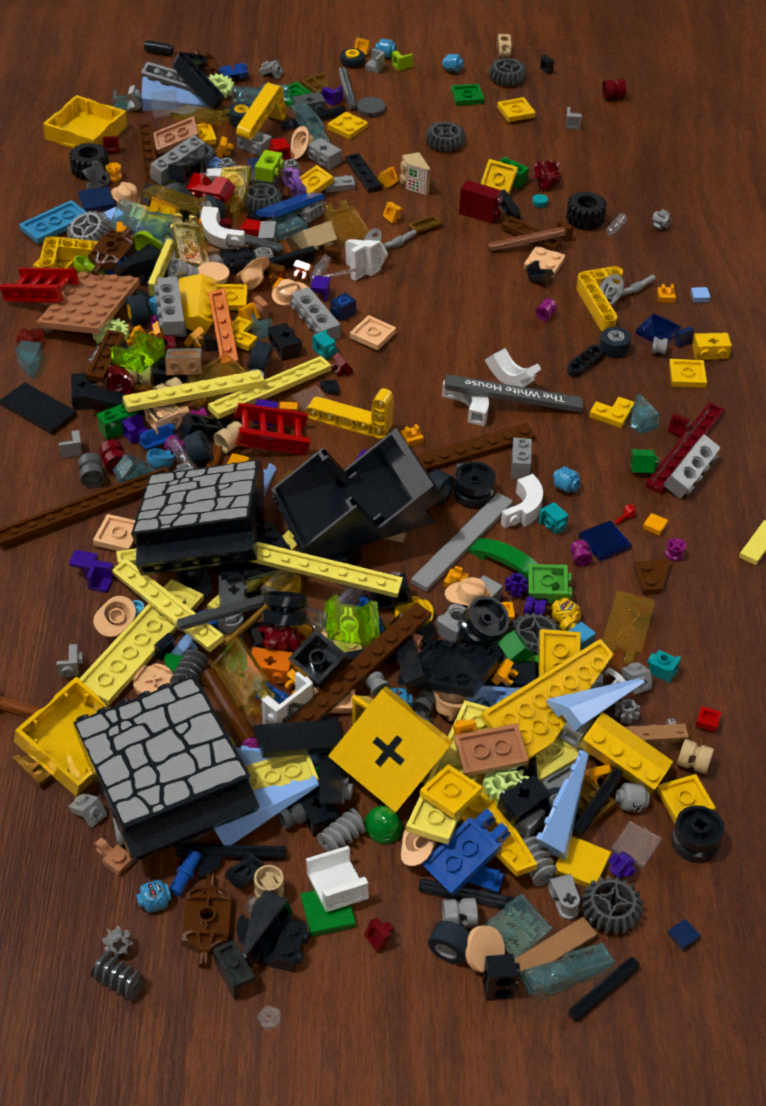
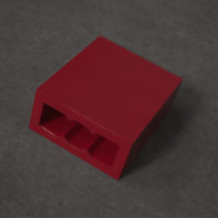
(480, 202)

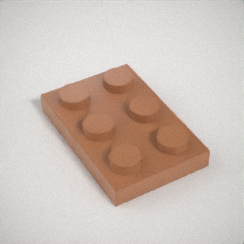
(173, 135)
(491, 750)

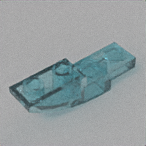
(249, 94)
(308, 118)
(568, 971)

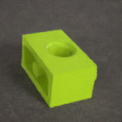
(268, 166)

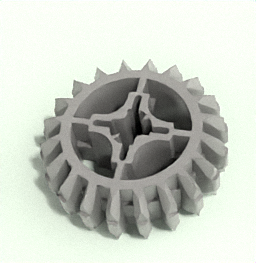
(88, 226)

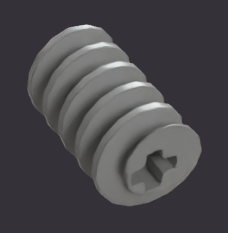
(342, 831)
(545, 867)

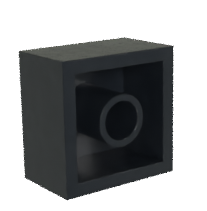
(318, 660)

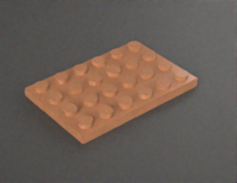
(89, 304)

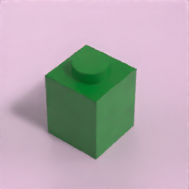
(643, 461)
(515, 648)

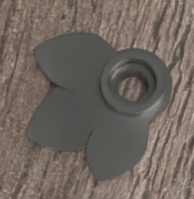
(94, 175)

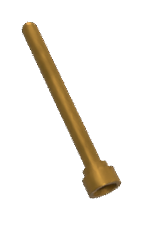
(250, 621)

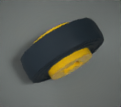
(352, 57)

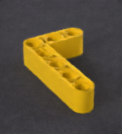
(267, 104)
(64, 249)
(589, 289)
(355, 419)

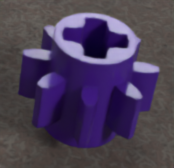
(516, 585)
(622, 864)

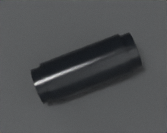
(158, 47)

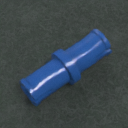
(185, 873)

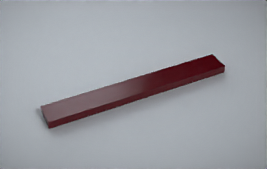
(702, 425)

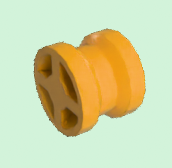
(114, 171)

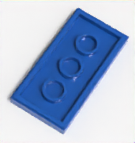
(290, 205)

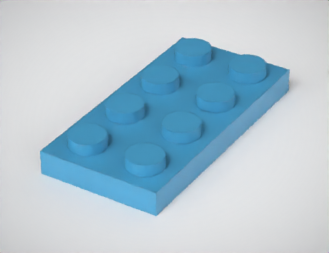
(51, 222)

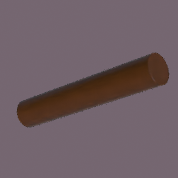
(227, 704)

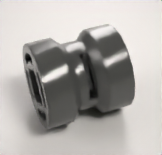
(424, 702)
(292, 815)

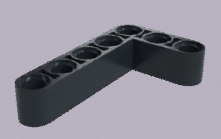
(190, 68)

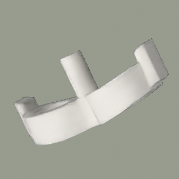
(619, 678)

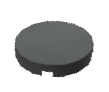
(371, 106)

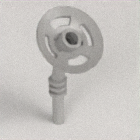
(396, 242)
(615, 291)

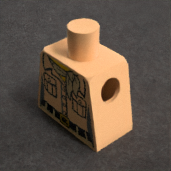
(165, 414)

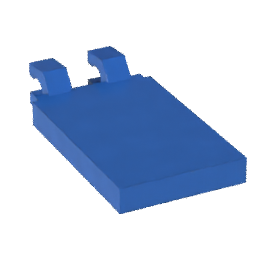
(467, 852)

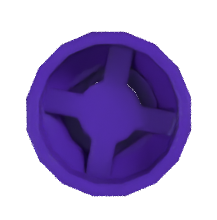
(540, 606)

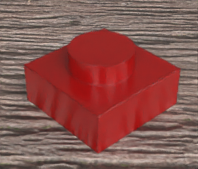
(708, 719)

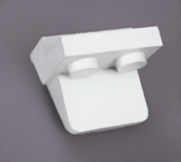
(365, 256)

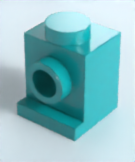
(324, 345)
(553, 518)
(663, 665)

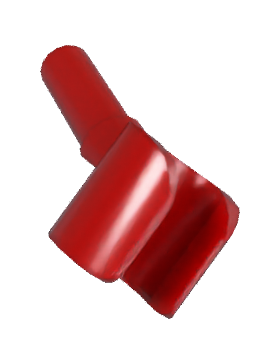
(629, 513)

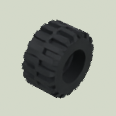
(82, 157)
(586, 210)

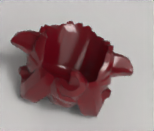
(547, 173)
(119, 379)
(281, 639)

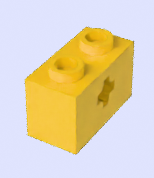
(711, 346)

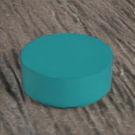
(540, 200)

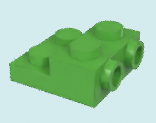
(549, 582)

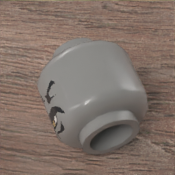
(632, 797)

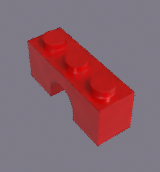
(220, 188)

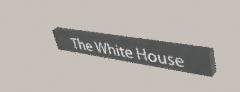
(513, 393)

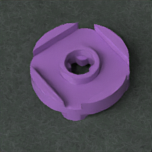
(292, 179)

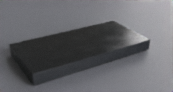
(38, 408)
(297, 738)

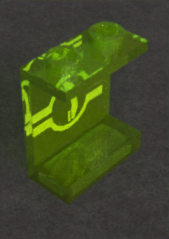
(141, 355)
(351, 622)

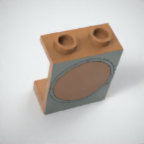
(183, 361)

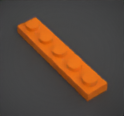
(223, 323)

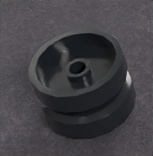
(474, 484)
(285, 608)
(483, 621)
(697, 834)

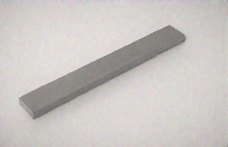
(461, 542)

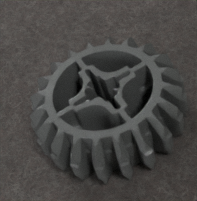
(507, 72)
(445, 136)
(262, 196)
(529, 627)
(626, 905)

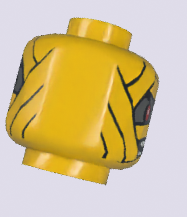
(564, 608)

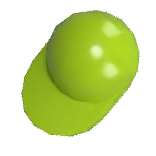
(144, 238)
(82, 264)

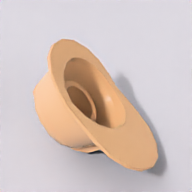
(300, 142)
(127, 192)
(253, 272)
(282, 292)
(466, 591)
(114, 616)
(448, 704)
(416, 848)

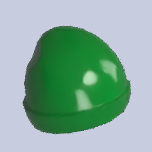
(383, 825)

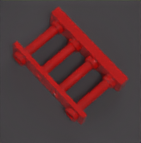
(38, 286)
(271, 440)

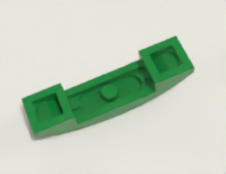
(502, 553)

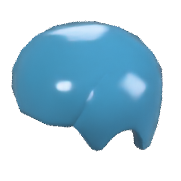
(159, 458)

